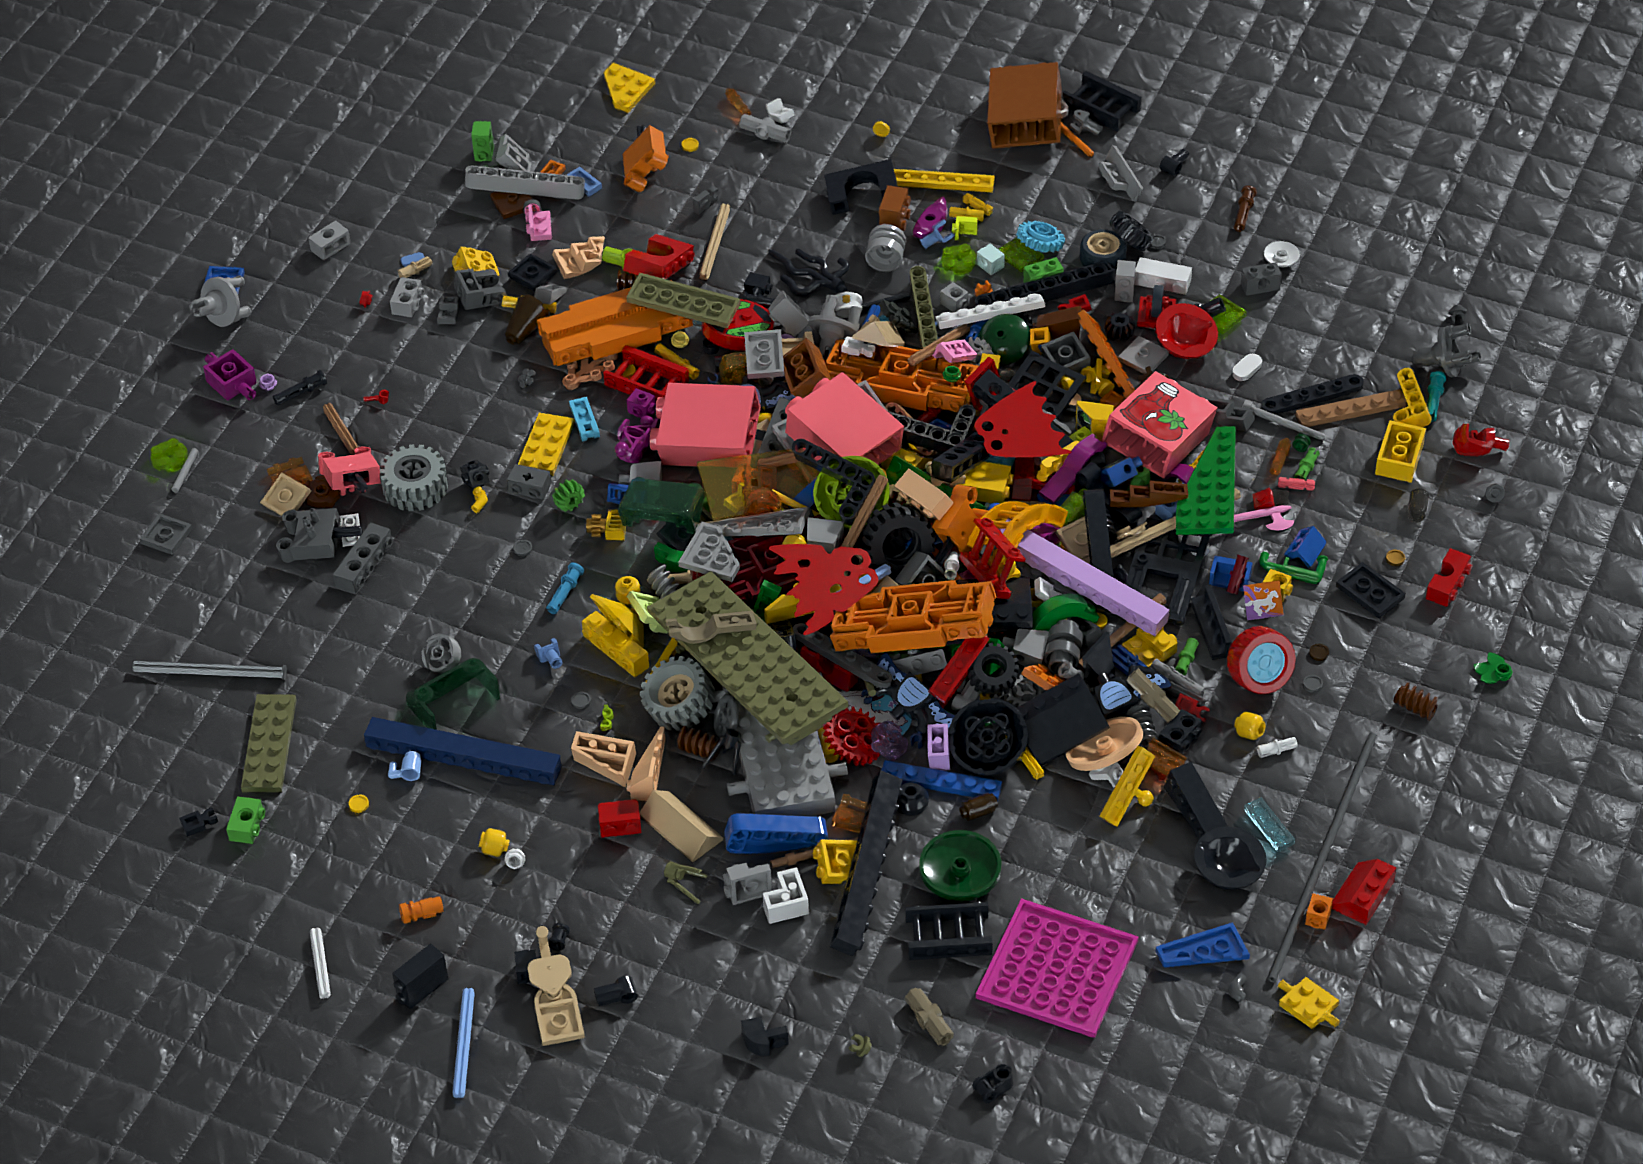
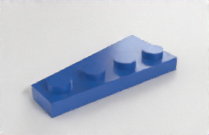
(1210, 946)

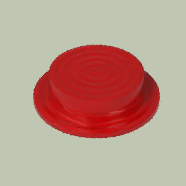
(1186, 331)

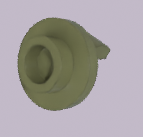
(863, 1045)

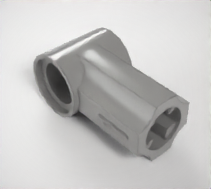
(967, 695)

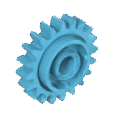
(1040, 236)

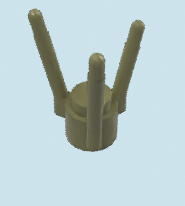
(676, 872)

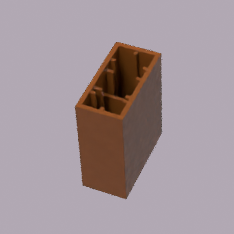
(1025, 105)

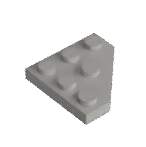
(710, 552)

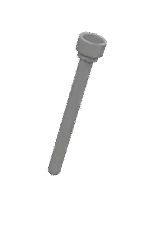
(1282, 421)

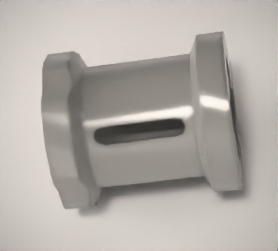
(1067, 671)

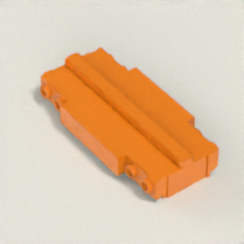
(604, 327)
(899, 382)
(915, 617)

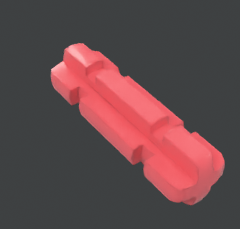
(1295, 483)

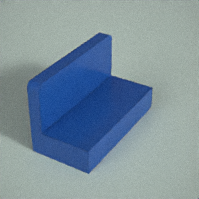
(1306, 545)

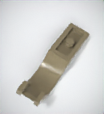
(717, 624)

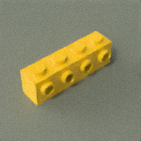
(615, 644)

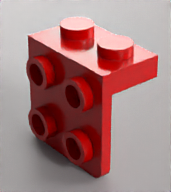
(619, 818)

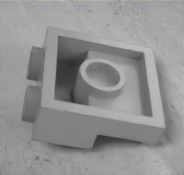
(745, 883)

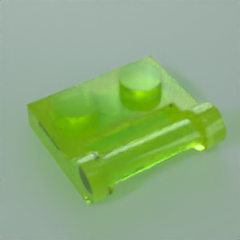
(1017, 257)

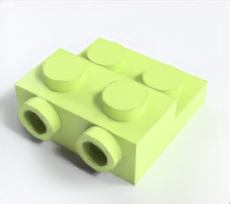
(639, 603)

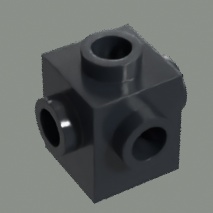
(475, 474)

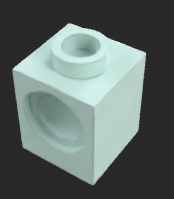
(990, 259)

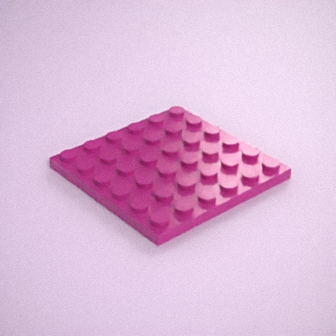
(1057, 968)

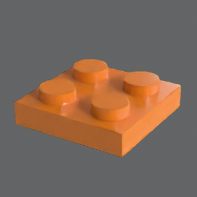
(1040, 676)

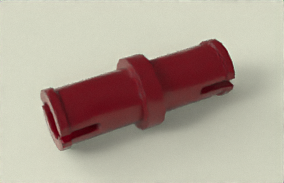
(1237, 574)

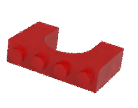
(662, 259)

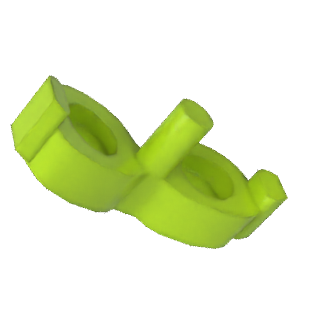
(607, 714)

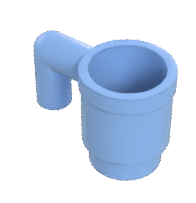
(410, 767)

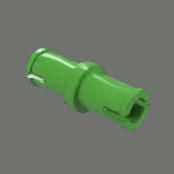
(1307, 464)
(1187, 656)

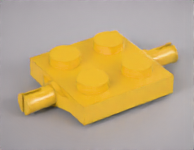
(1309, 1003)

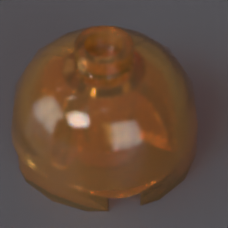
(762, 501)

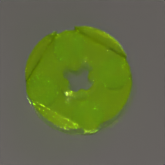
(952, 254)
(170, 447)

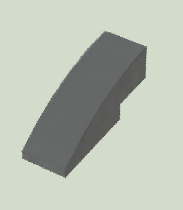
(1230, 415)

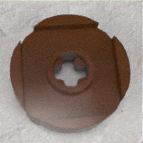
(326, 499)

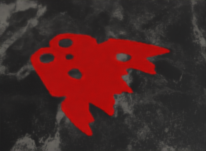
(820, 576)

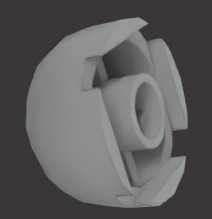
(441, 653)

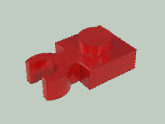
(1078, 301)
(1190, 705)

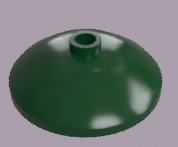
(1013, 343)

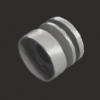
(885, 248)

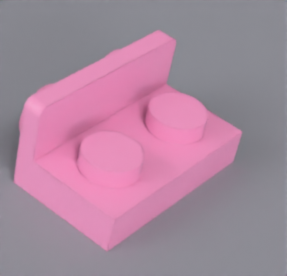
(539, 225)
(954, 351)

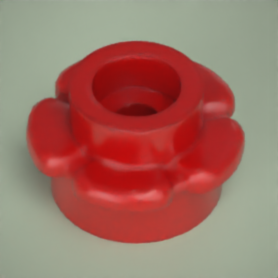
(366, 298)

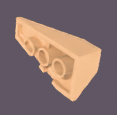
(647, 771)

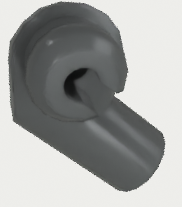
(1235, 987)

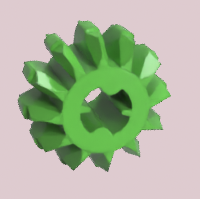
(568, 495)

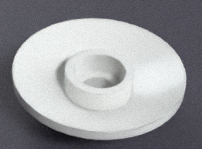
(1282, 253)

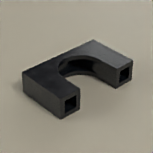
(841, 182)

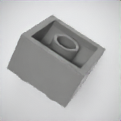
(788, 314)

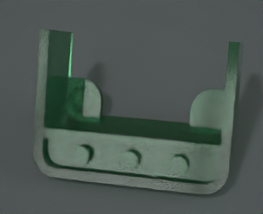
(446, 682)

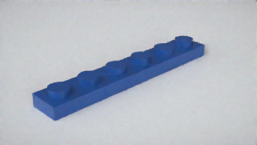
(943, 780)

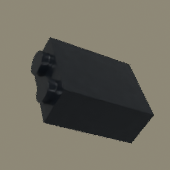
(420, 976)

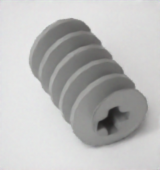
(661, 583)

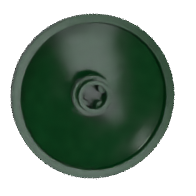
(960, 865)

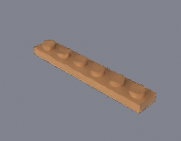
(1351, 408)

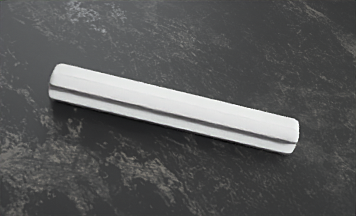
(320, 963)

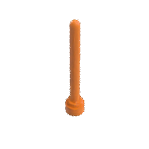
(1076, 141)

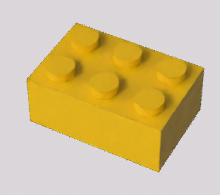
(1400, 451)

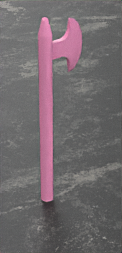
(1278, 522)

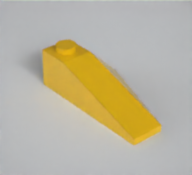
(622, 617)

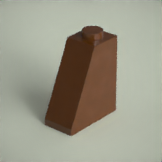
(1060, 322)

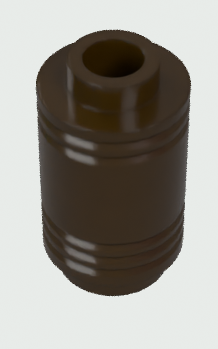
(978, 806)

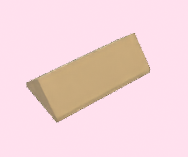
(880, 333)
(679, 825)

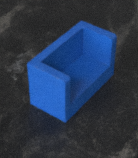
(1221, 570)

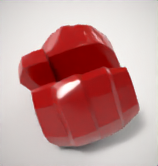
(1477, 444)

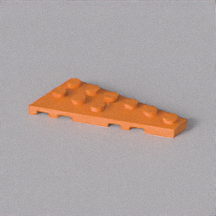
(1106, 352)

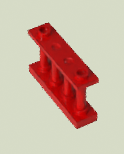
(645, 362)
(979, 566)
(957, 669)

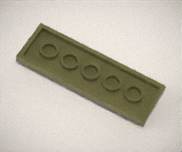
(683, 300)
(268, 743)

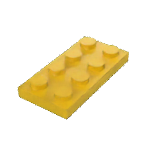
(547, 442)

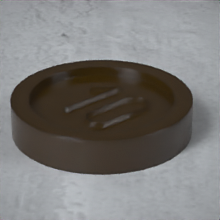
(1319, 652)

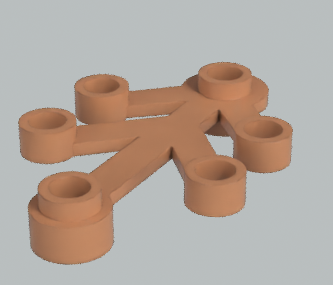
(573, 380)

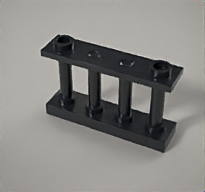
(1105, 89)
(954, 947)

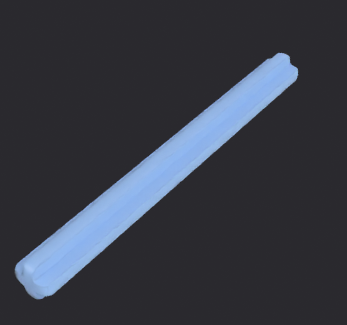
(463, 1043)

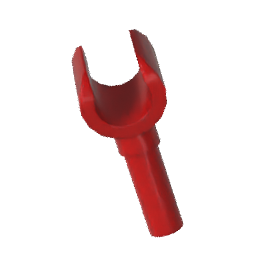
(382, 397)

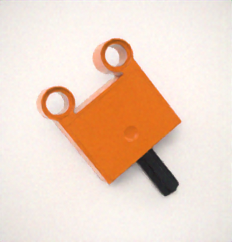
(644, 155)
(957, 522)

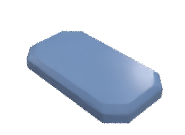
(406, 260)

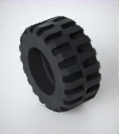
(888, 520)

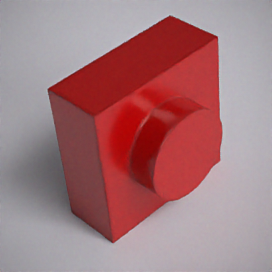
(1263, 499)

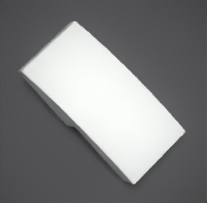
(346, 521)

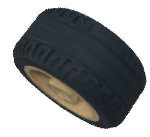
(1102, 247)

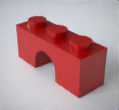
(1444, 588)
(830, 671)

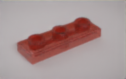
(1023, 478)

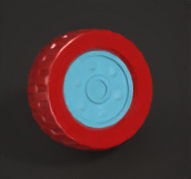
(1261, 660)

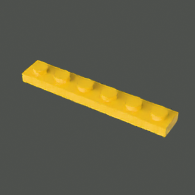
(944, 180)

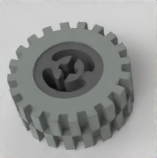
(415, 487)

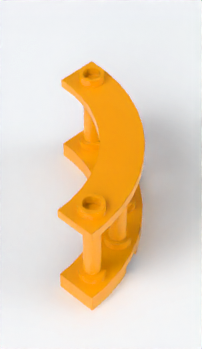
(1022, 518)

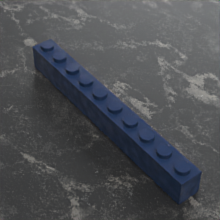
(463, 751)

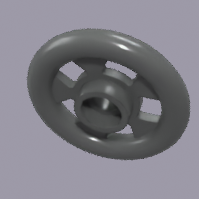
(726, 716)

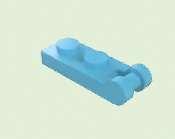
(584, 418)

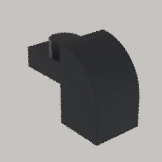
(761, 1040)

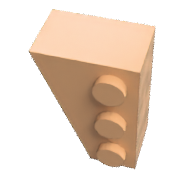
(923, 495)
(605, 755)

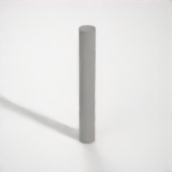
(185, 469)

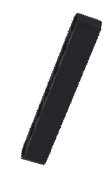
(1097, 534)

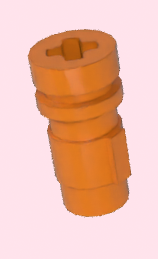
(423, 908)

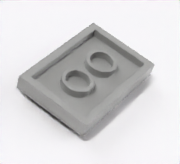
(764, 354)

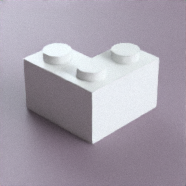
(788, 900)

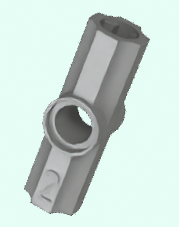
(765, 128)

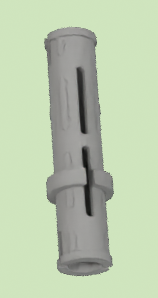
(1177, 678)

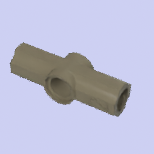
(1152, 695)
(929, 1016)

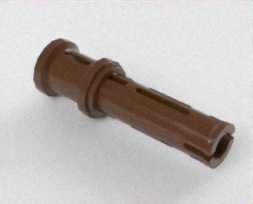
(1245, 203)

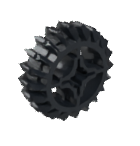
(1131, 231)

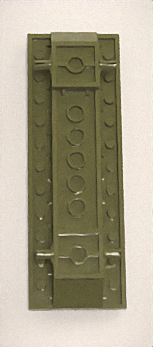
(752, 664)

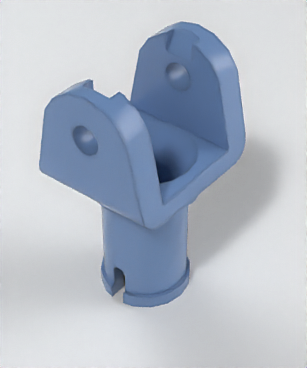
(935, 236)
(549, 653)

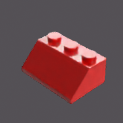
(1364, 890)

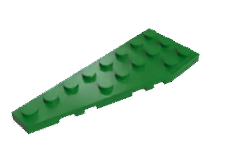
(1211, 489)

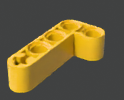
(1417, 411)

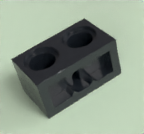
(1181, 731)

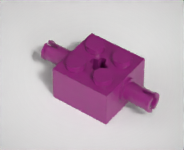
(230, 375)

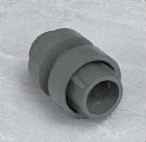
(1063, 645)

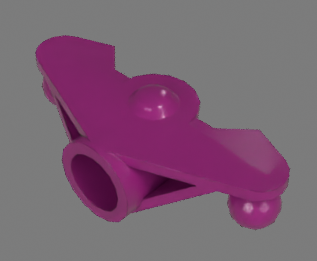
(634, 439)

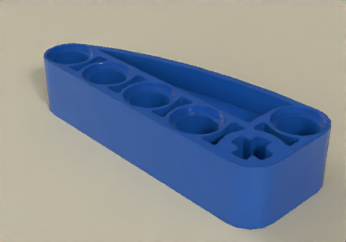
(772, 833)

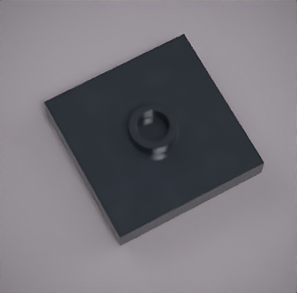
(532, 272)

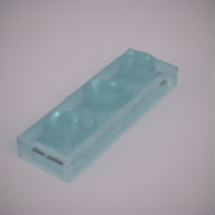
(1269, 824)

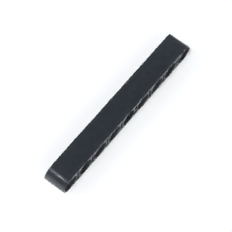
(1057, 285)

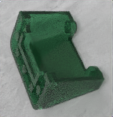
(662, 502)

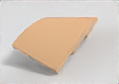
(580, 257)

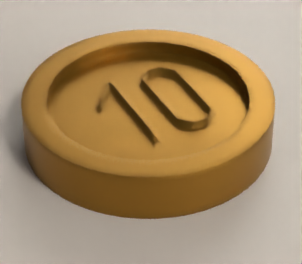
(1395, 557)

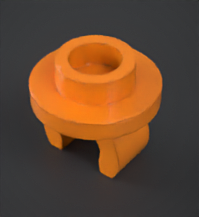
(983, 289)

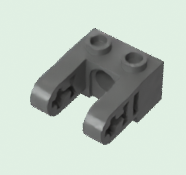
(474, 291)

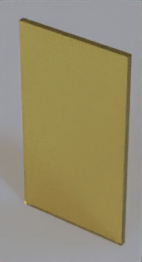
(724, 481)

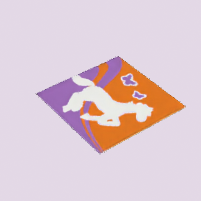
(1263, 600)

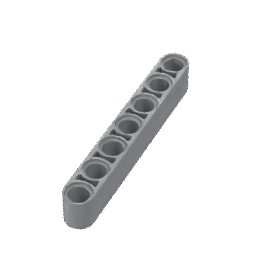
(524, 182)

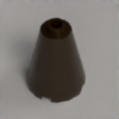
(524, 318)

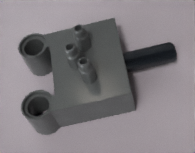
(314, 533)

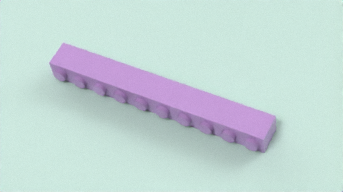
(1092, 583)

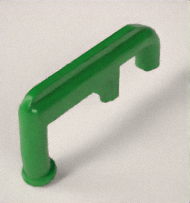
(1297, 573)

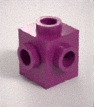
(641, 403)

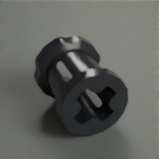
(558, 936)

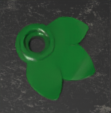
(1494, 669)

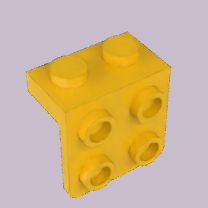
(470, 258)

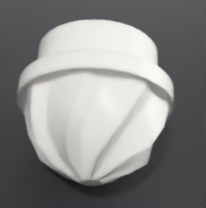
(514, 858)

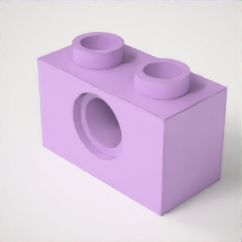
(938, 747)

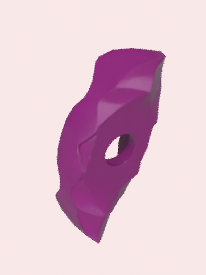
(938, 211)

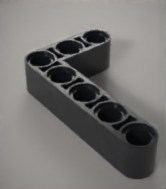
(935, 437)
(839, 473)

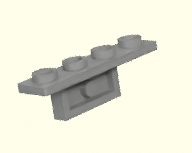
(1119, 174)
(919, 662)

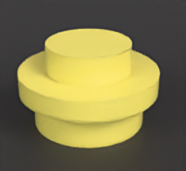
(679, 339)

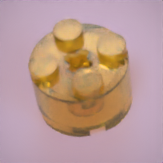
(733, 368)

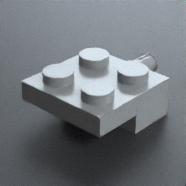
(511, 155)

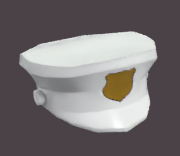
(844, 303)

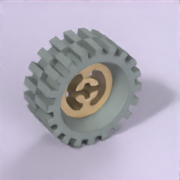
(662, 694)

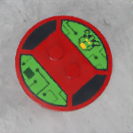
(748, 318)

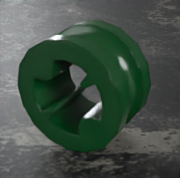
(1301, 442)

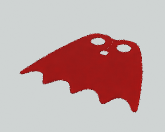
(1026, 424)

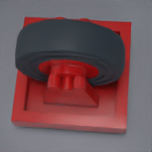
(1152, 306)

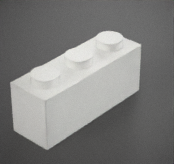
(1171, 276)

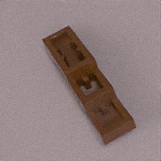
(1143, 496)

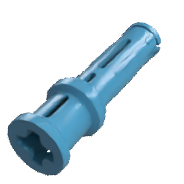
(568, 582)

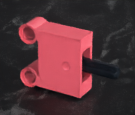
(350, 470)

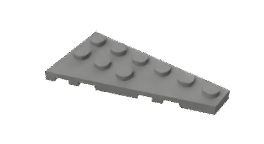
(773, 523)

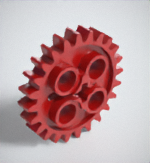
(851, 736)

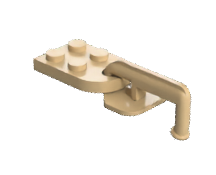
(556, 1013)

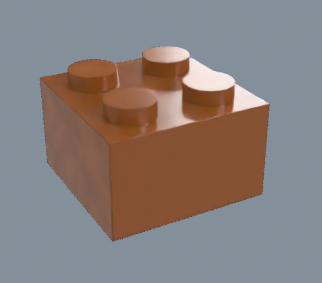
(895, 207)

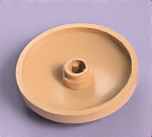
(1108, 746)

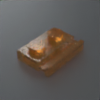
(1165, 757)

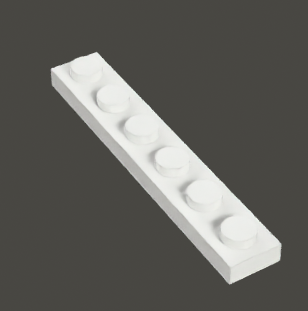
(984, 312)

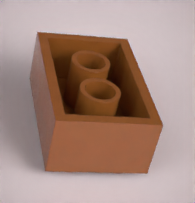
(804, 368)

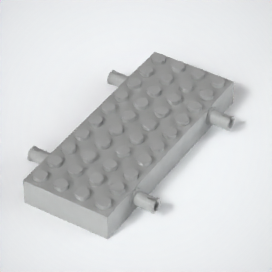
(782, 776)

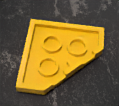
(626, 86)

